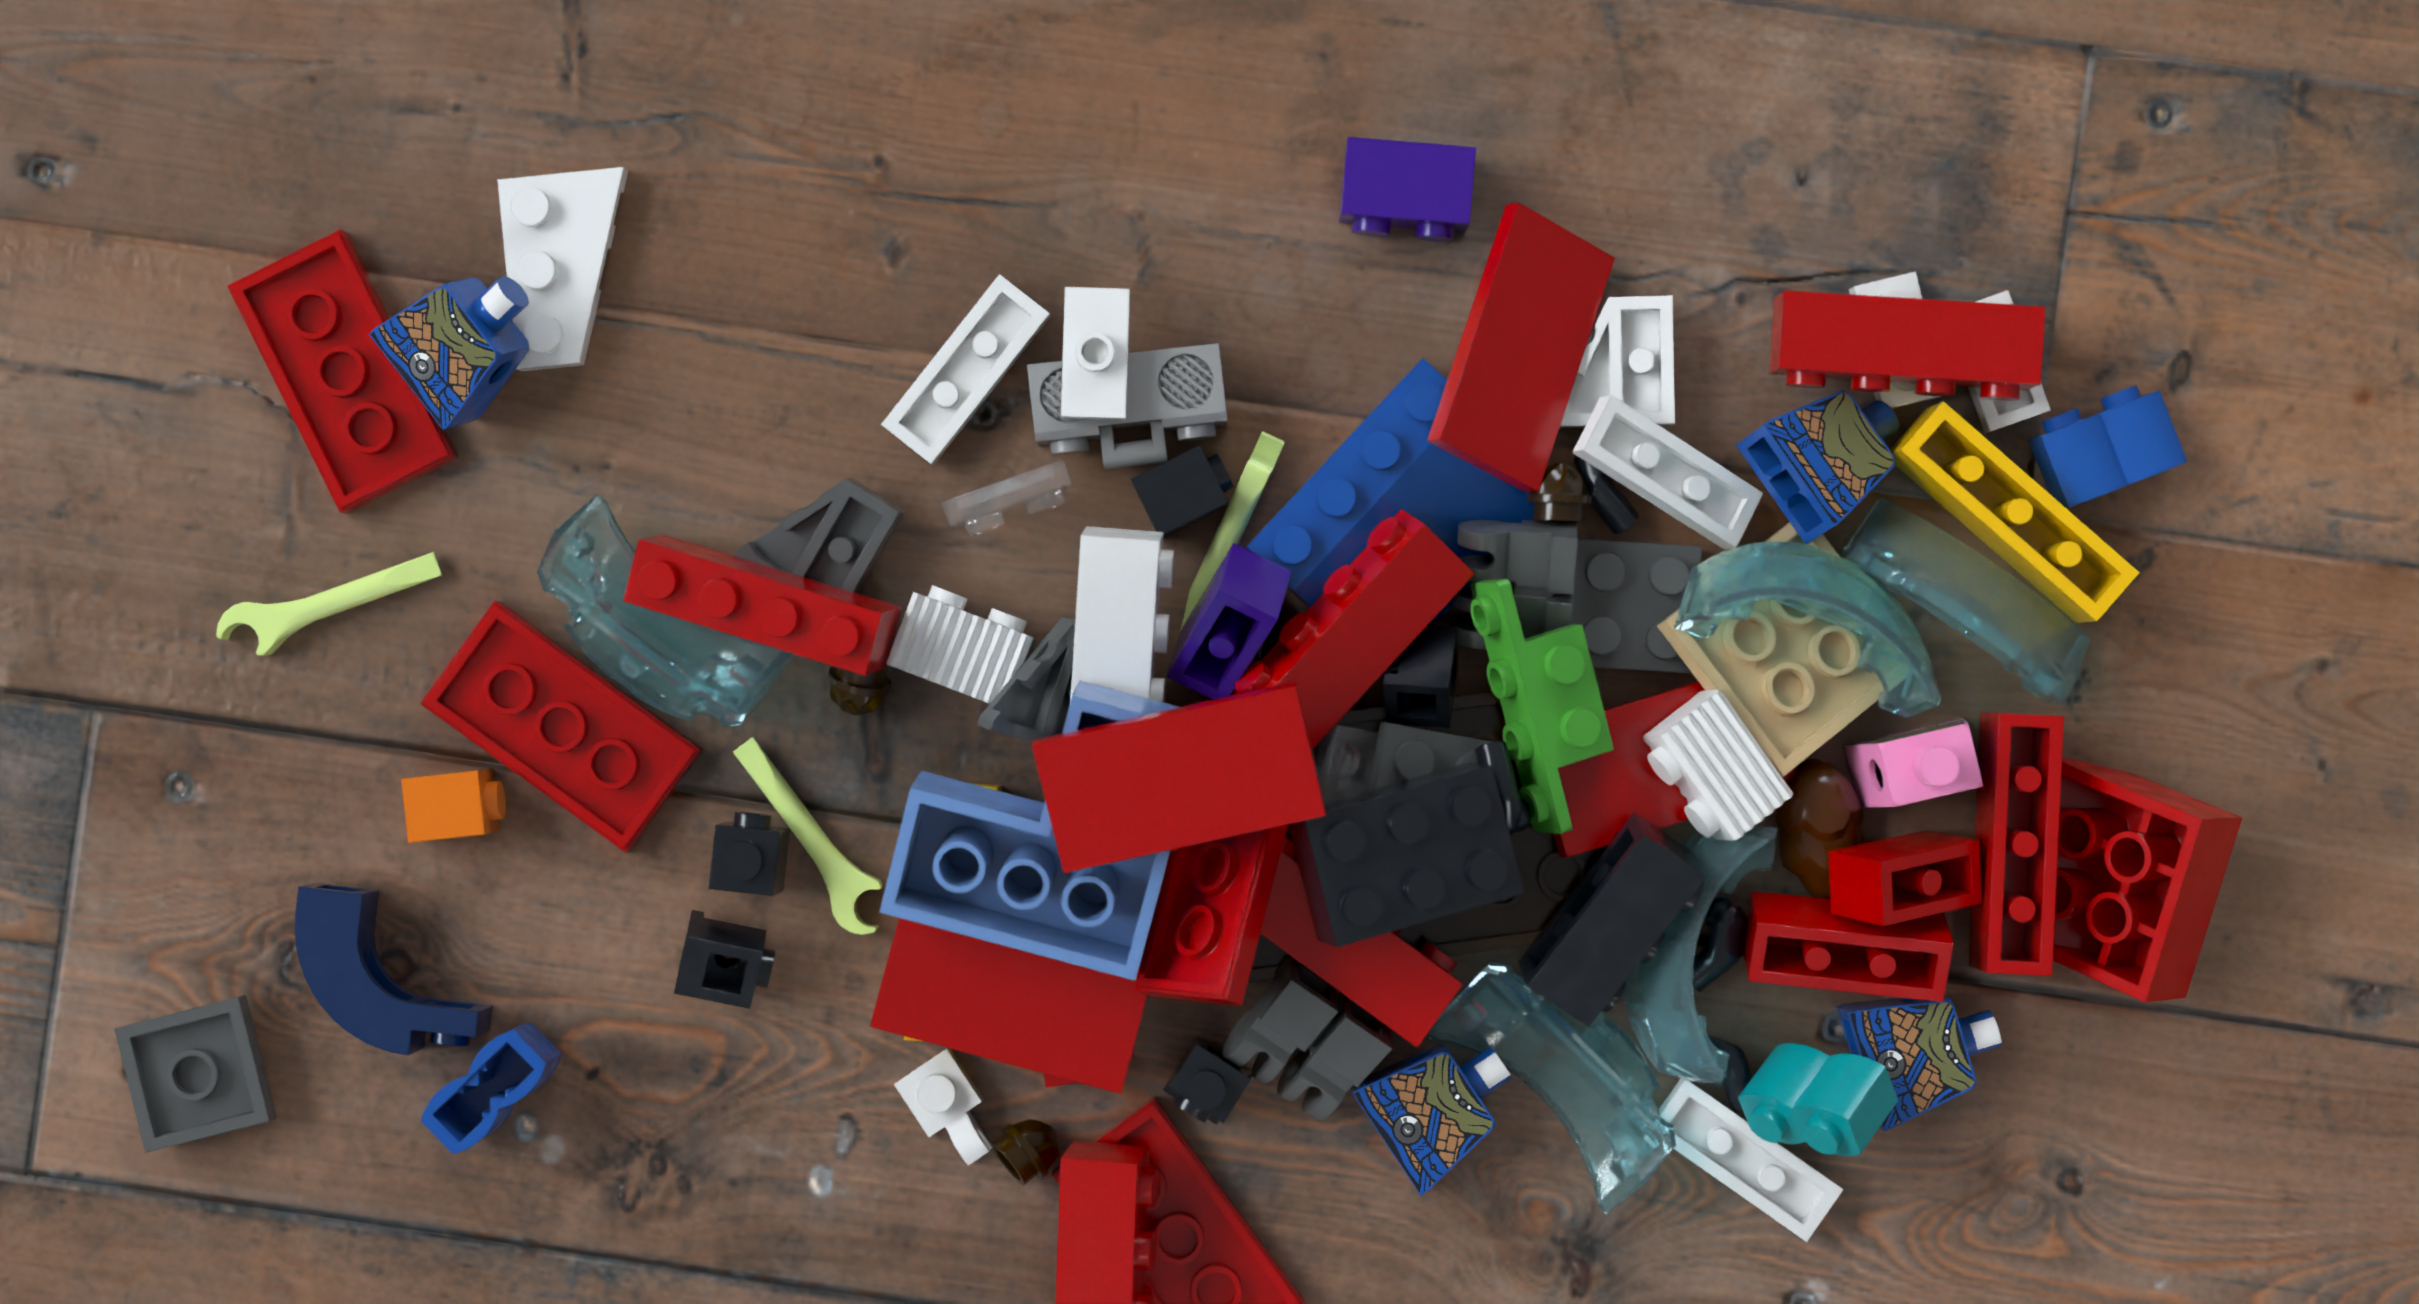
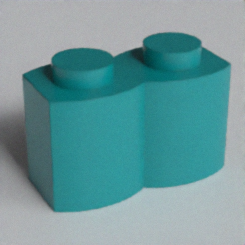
(1818, 1099)

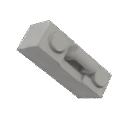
(1165, 390)

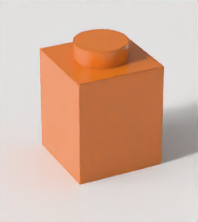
(452, 805)

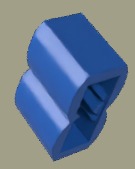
(2107, 449)
(486, 1095)

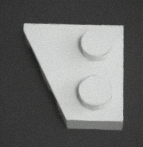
(1628, 358)

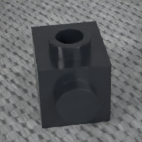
(749, 855)

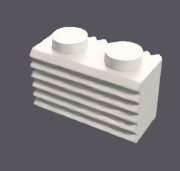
(959, 647)
(1716, 767)

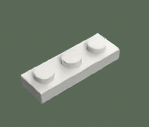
(966, 369)
(1667, 472)
(1746, 1163)

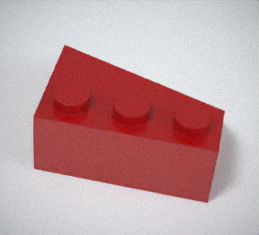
(2136, 879)

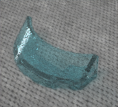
(1825, 589)
(1971, 597)
(651, 654)
(1661, 990)
(1583, 1073)

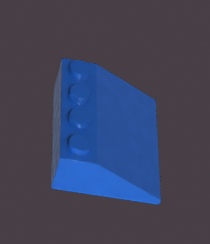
(1373, 477)

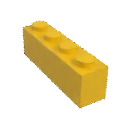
(2012, 514)

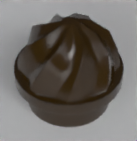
(1560, 495)
(856, 692)
(1027, 1149)

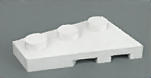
(557, 251)

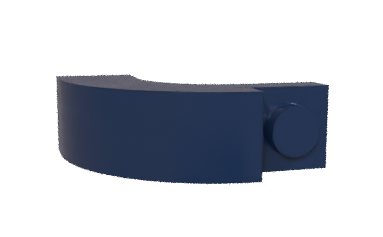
(352, 986)

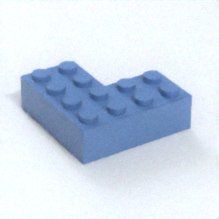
(994, 871)

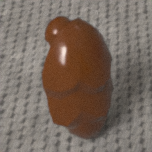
(1815, 820)

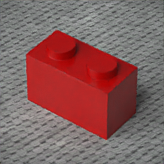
(1905, 877)

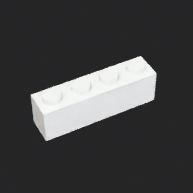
(1118, 610)

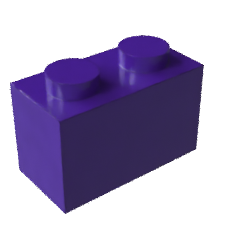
(1407, 188)
(1229, 623)

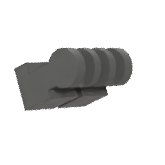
(1534, 556)
(1334, 1033)

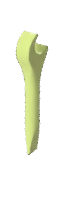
(1237, 513)
(280, 620)
(841, 876)

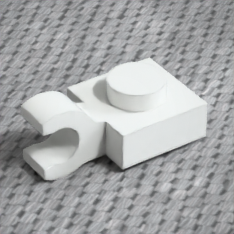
(940, 1098)

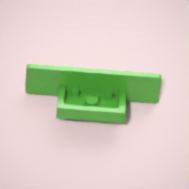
(1545, 698)

